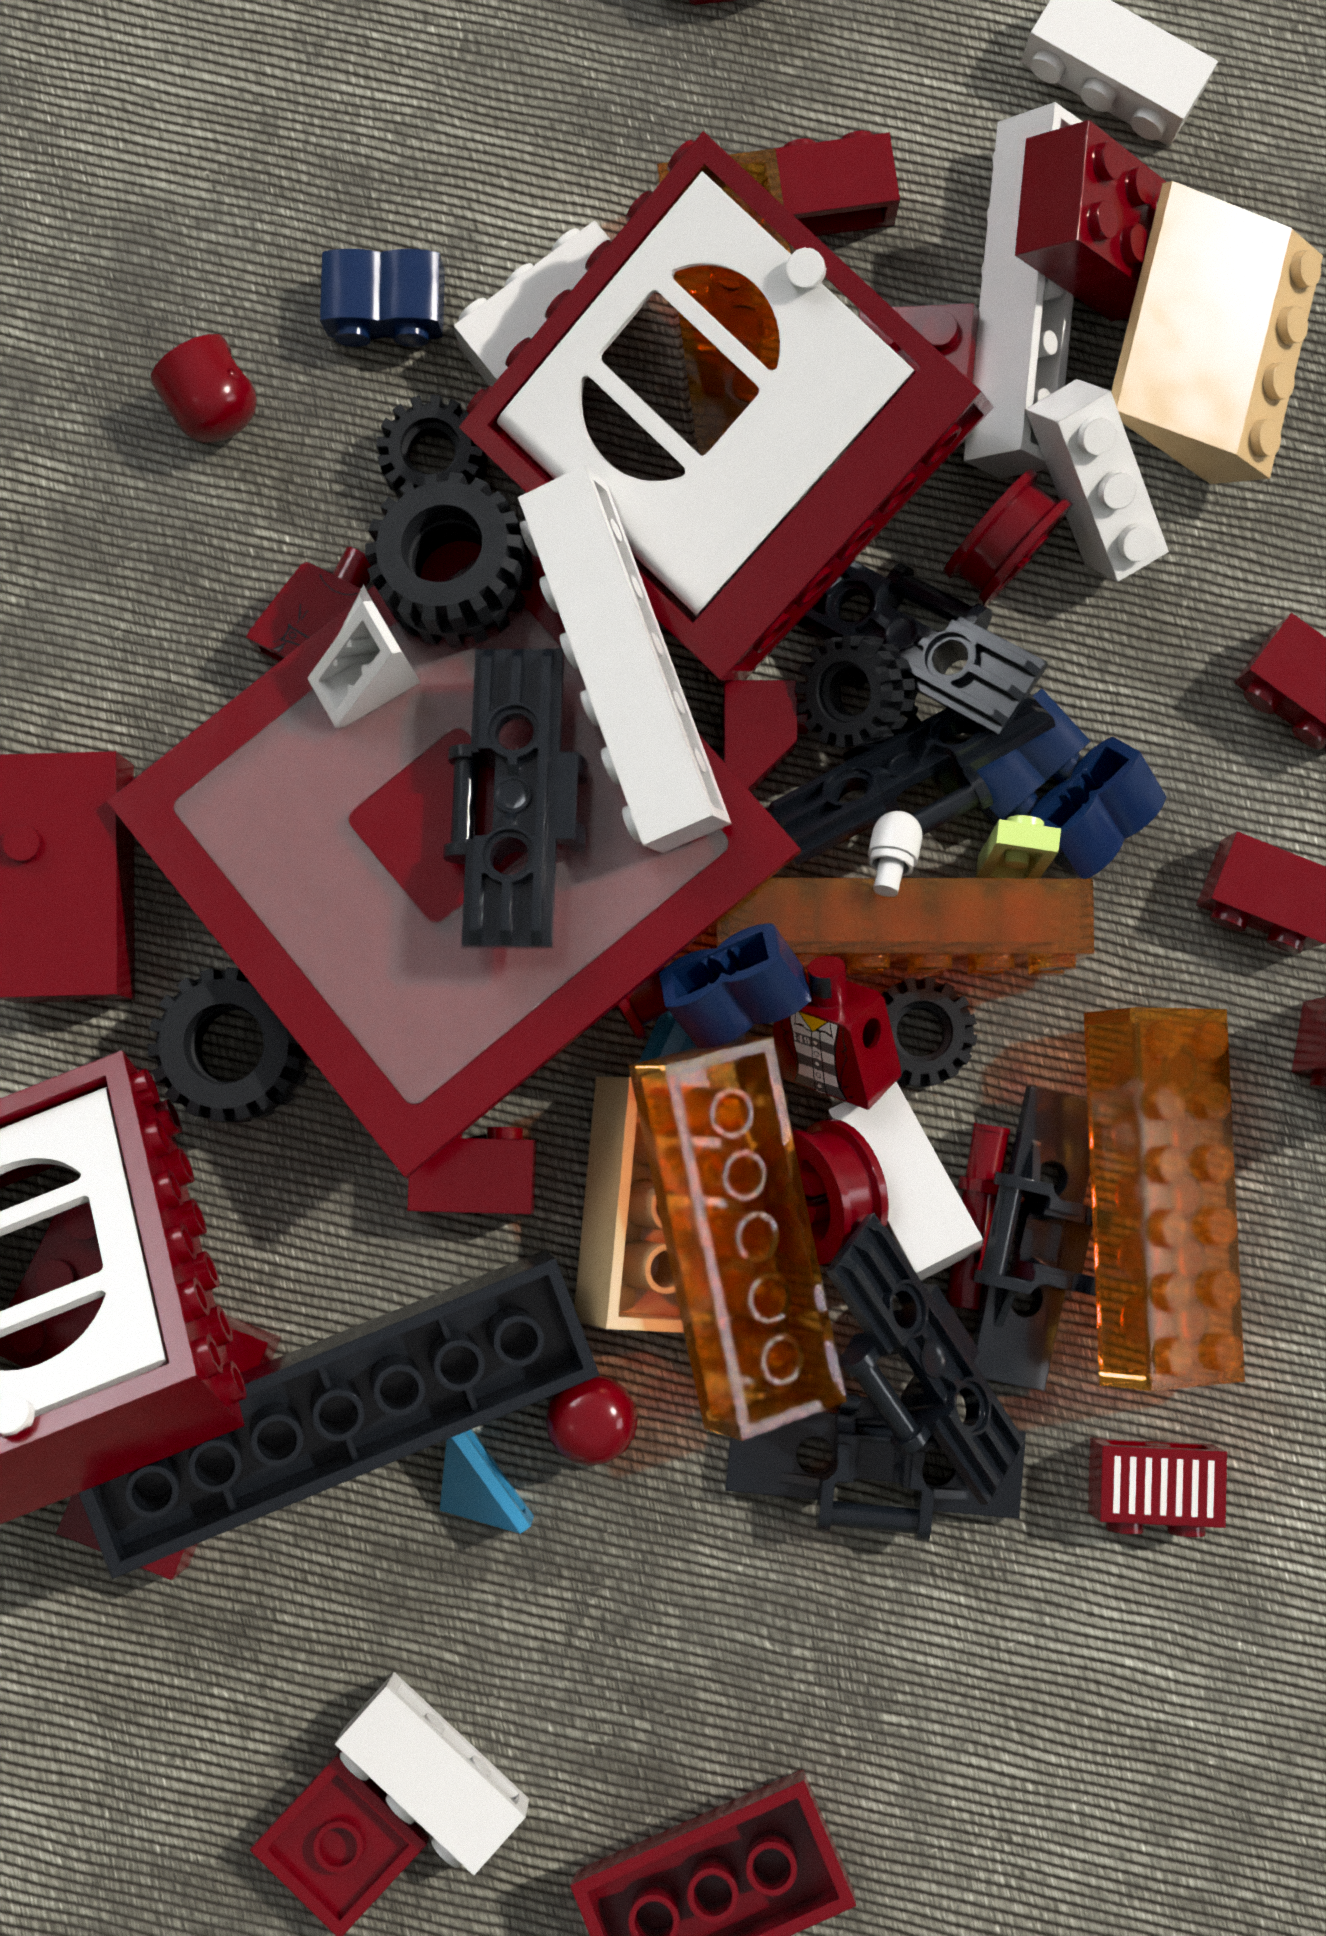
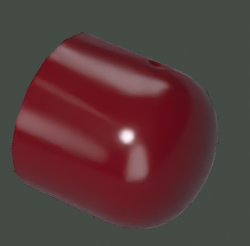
(205, 389)
(592, 1421)

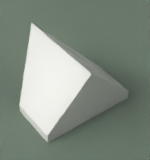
(361, 666)

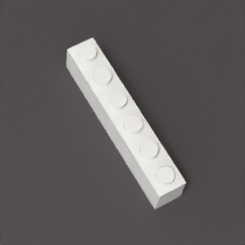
(1021, 315)
(622, 661)

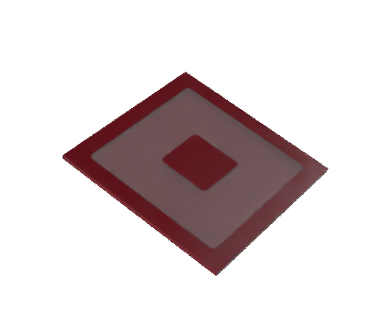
(334, 897)

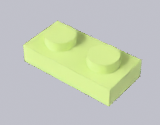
(1018, 849)

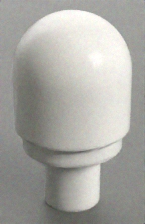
(894, 850)

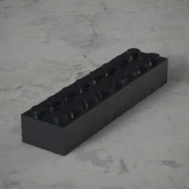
(354, 1408)

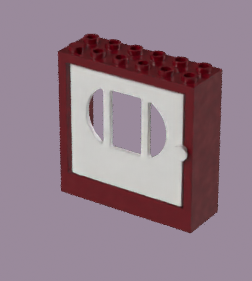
(822, 395)
(155, 1357)

